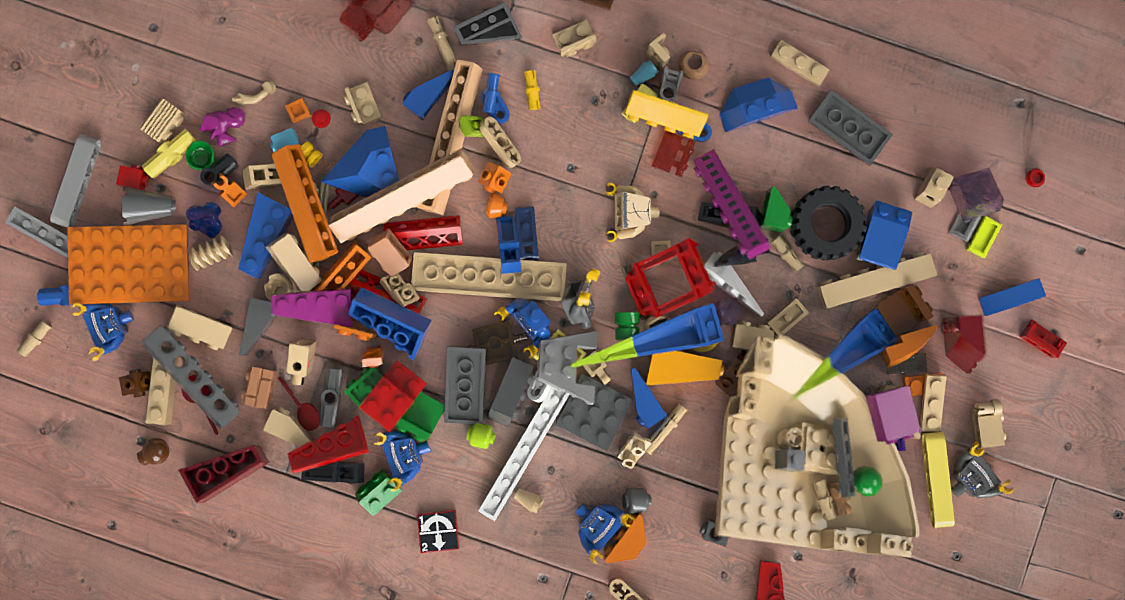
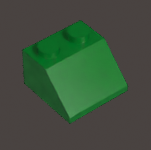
(775, 212)

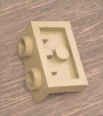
(574, 38)
(658, 52)
(362, 103)

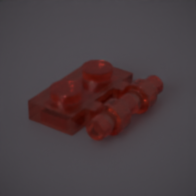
(668, 150)

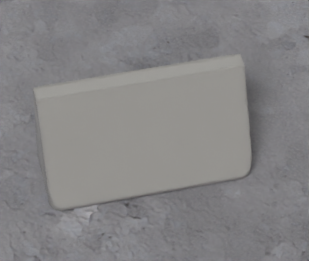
(965, 229)

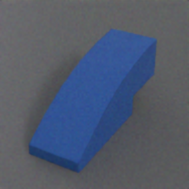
(508, 244)
(1012, 297)

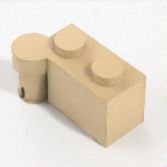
(987, 424)

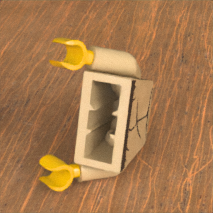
(632, 211)

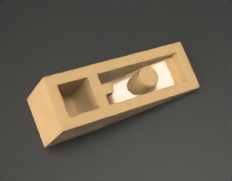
(261, 176)
(286, 427)

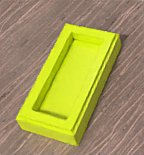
(984, 237)

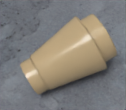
(529, 500)

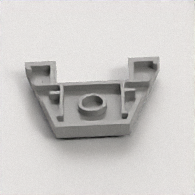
(555, 361)

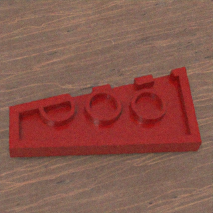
(342, 443)
(770, 581)

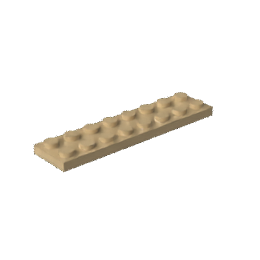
(484, 277)

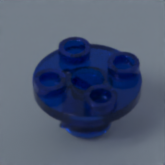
(205, 219)

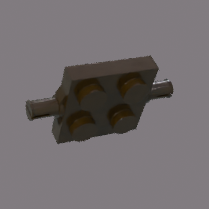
(498, 341)

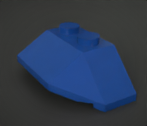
(756, 103)

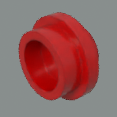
(321, 118)
(1035, 178)

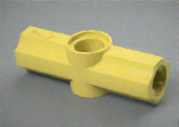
(168, 154)

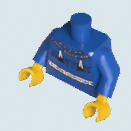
(530, 319)
(105, 326)
(402, 455)
(599, 526)

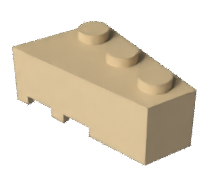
(198, 327)

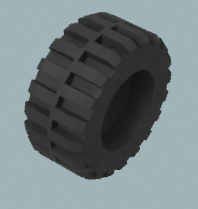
(852, 215)

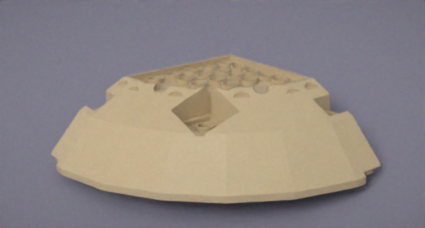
(783, 505)

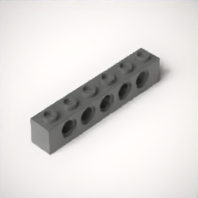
(152, 344)

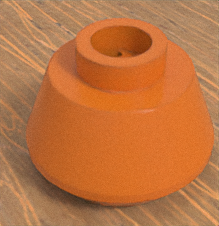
(496, 206)

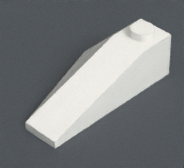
(729, 281)

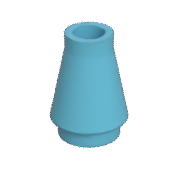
(644, 73)

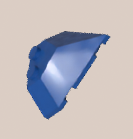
(366, 165)

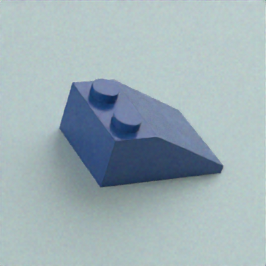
(885, 234)

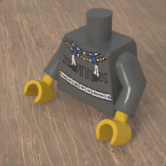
(578, 300)
(976, 476)

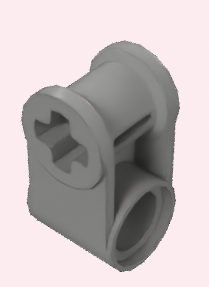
(670, 82)

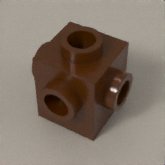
(135, 383)

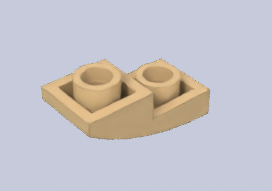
(398, 290)

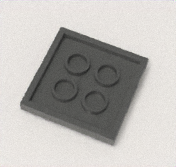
(598, 421)

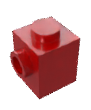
(132, 177)

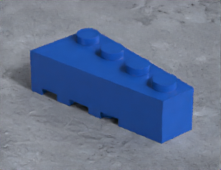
(267, 223)
(390, 321)

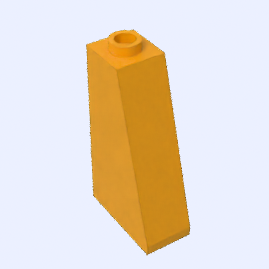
(682, 367)

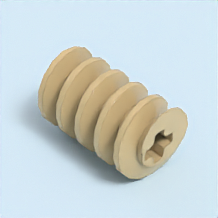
(210, 253)

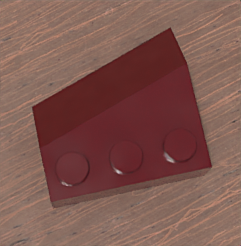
(964, 340)

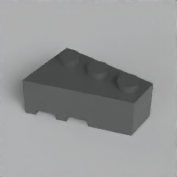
(488, 27)
(511, 392)

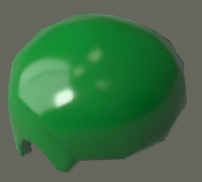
(200, 155)
(867, 481)

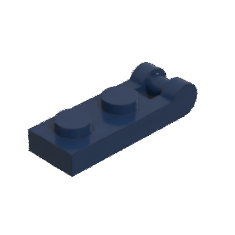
(527, 232)

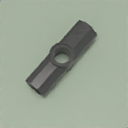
(329, 410)

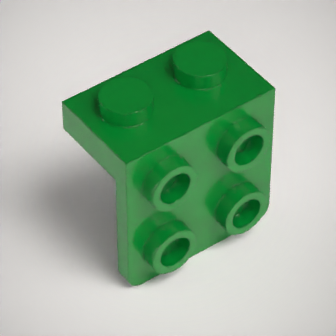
(421, 417)

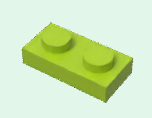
(470, 126)

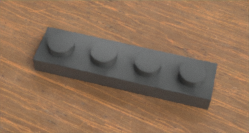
(843, 450)

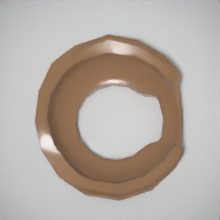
(692, 73)

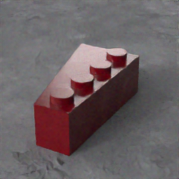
(220, 473)

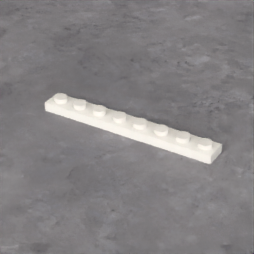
(523, 453)

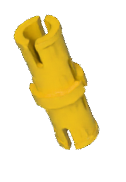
(532, 90)

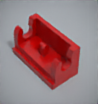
(1043, 339)

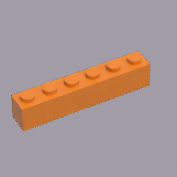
(304, 203)

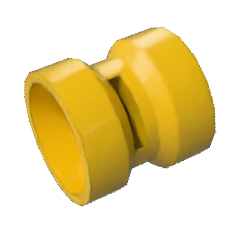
(311, 155)

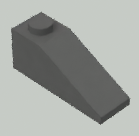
(257, 322)

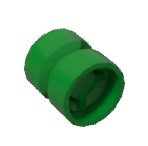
(626, 325)

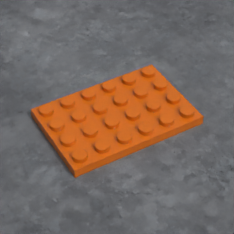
(128, 264)

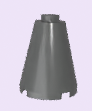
(145, 205)

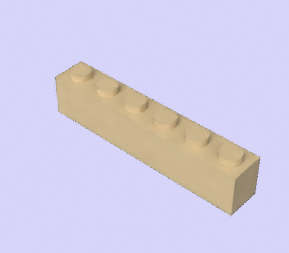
(876, 281)

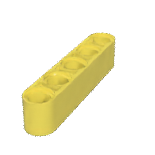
(937, 479)

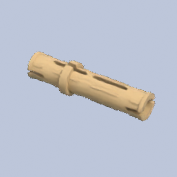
(439, 36)
(666, 427)

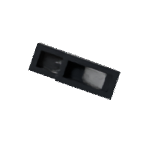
(735, 257)
(336, 472)

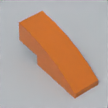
(907, 346)

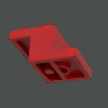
(393, 395)

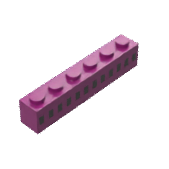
(731, 204)

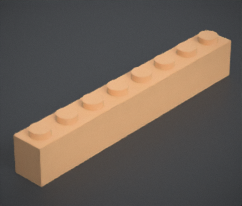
(449, 136)
(401, 195)

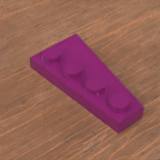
(317, 306)

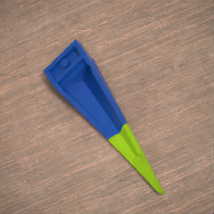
(688, 330)
(862, 342)

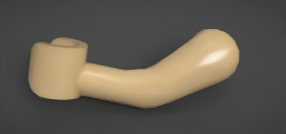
(241, 99)

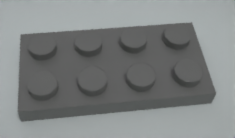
(850, 128)
(465, 385)

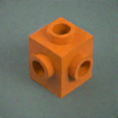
(494, 178)

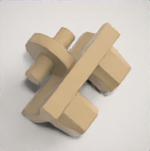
(633, 449)

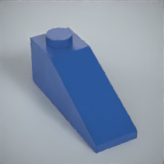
(425, 96)
(646, 404)

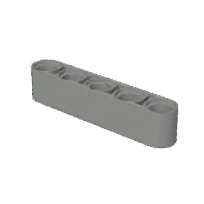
(75, 181)

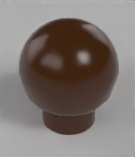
(153, 452)

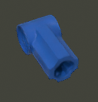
(54, 296)

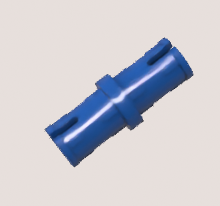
(491, 93)

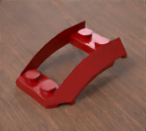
(693, 269)

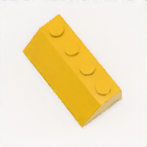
(665, 113)

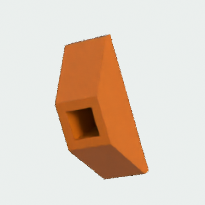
(628, 542)

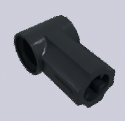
(223, 166)

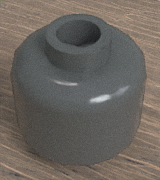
(636, 500)

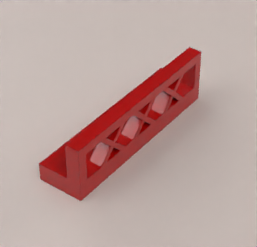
(424, 228)
(373, 280)

